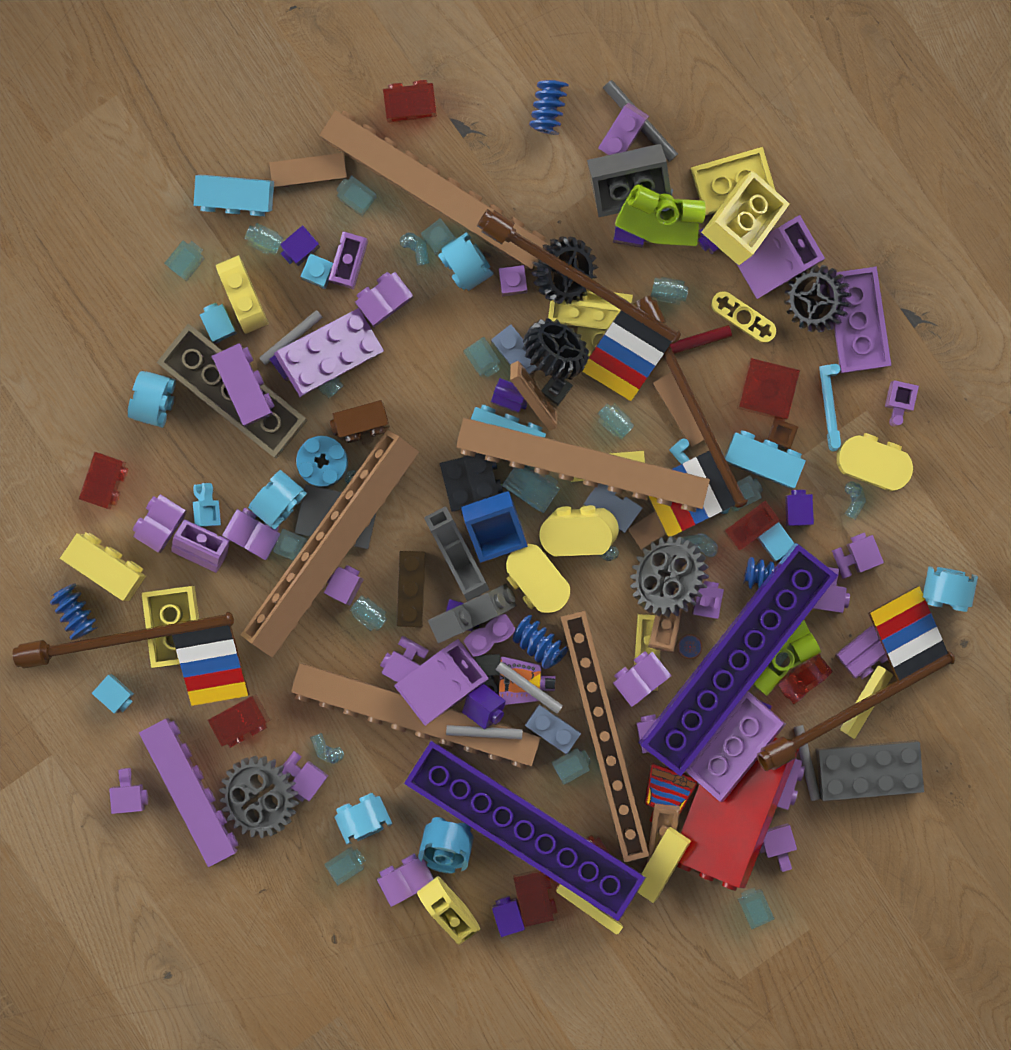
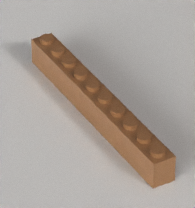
(421, 182)
(582, 463)
(330, 543)
(391, 707)
(604, 736)

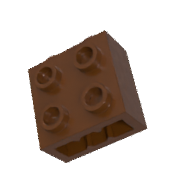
(360, 420)

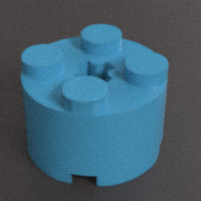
(314, 449)
(446, 845)

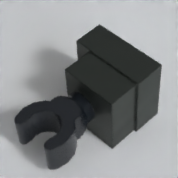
(556, 390)
(488, 665)

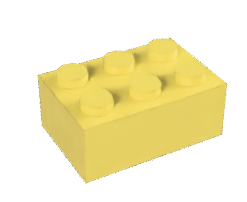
(745, 218)
(103, 566)
(167, 608)

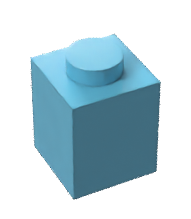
(317, 271)
(217, 322)
(776, 542)
(113, 694)

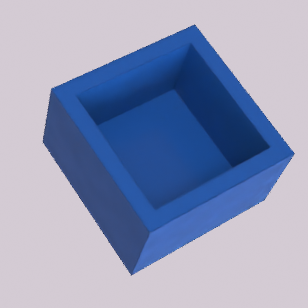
(494, 526)

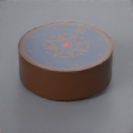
(689, 646)

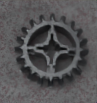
(563, 290)
(816, 308)
(555, 349)

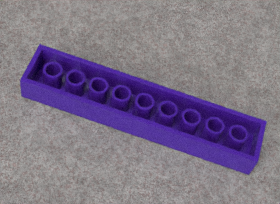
(738, 659)
(525, 830)

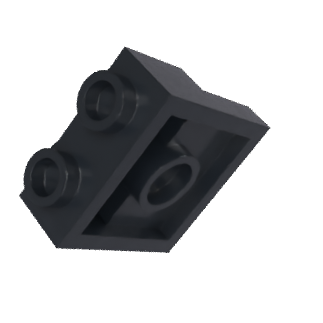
(469, 480)

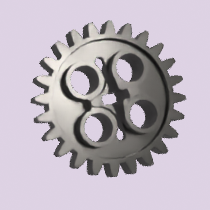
(669, 576)
(272, 816)

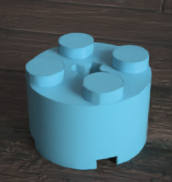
(466, 262)
(151, 398)
(277, 499)
(950, 588)
(362, 819)

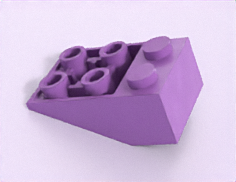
(781, 257)
(441, 682)

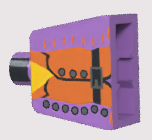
(532, 672)

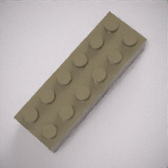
(192, 364)

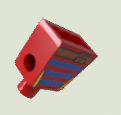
(667, 787)

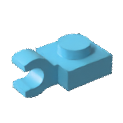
(205, 509)

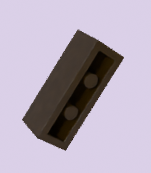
(411, 589)

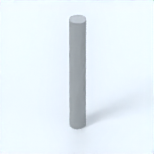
(292, 336)
(529, 687)
(480, 732)
(809, 770)

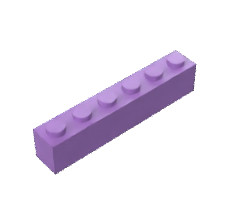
(188, 791)

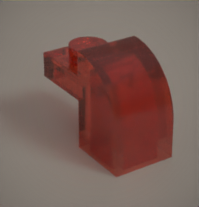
(804, 678)

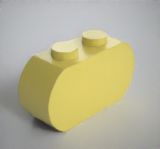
(242, 294)
(875, 462)
(579, 531)
(537, 579)
(448, 910)

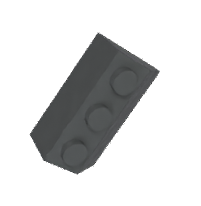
(617, 174)

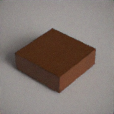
(782, 433)

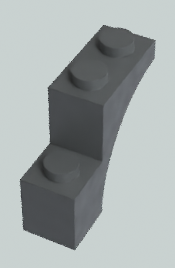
(456, 553)
(472, 613)

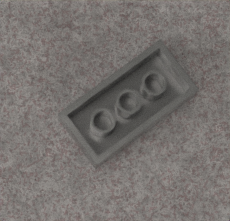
(870, 770)

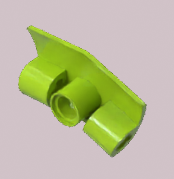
(644, 217)
(799, 648)

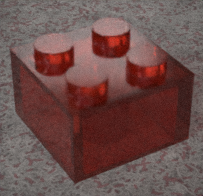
(768, 389)
(239, 720)

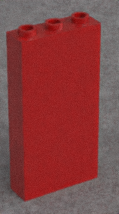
(731, 832)

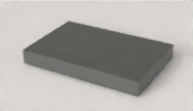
(316, 506)

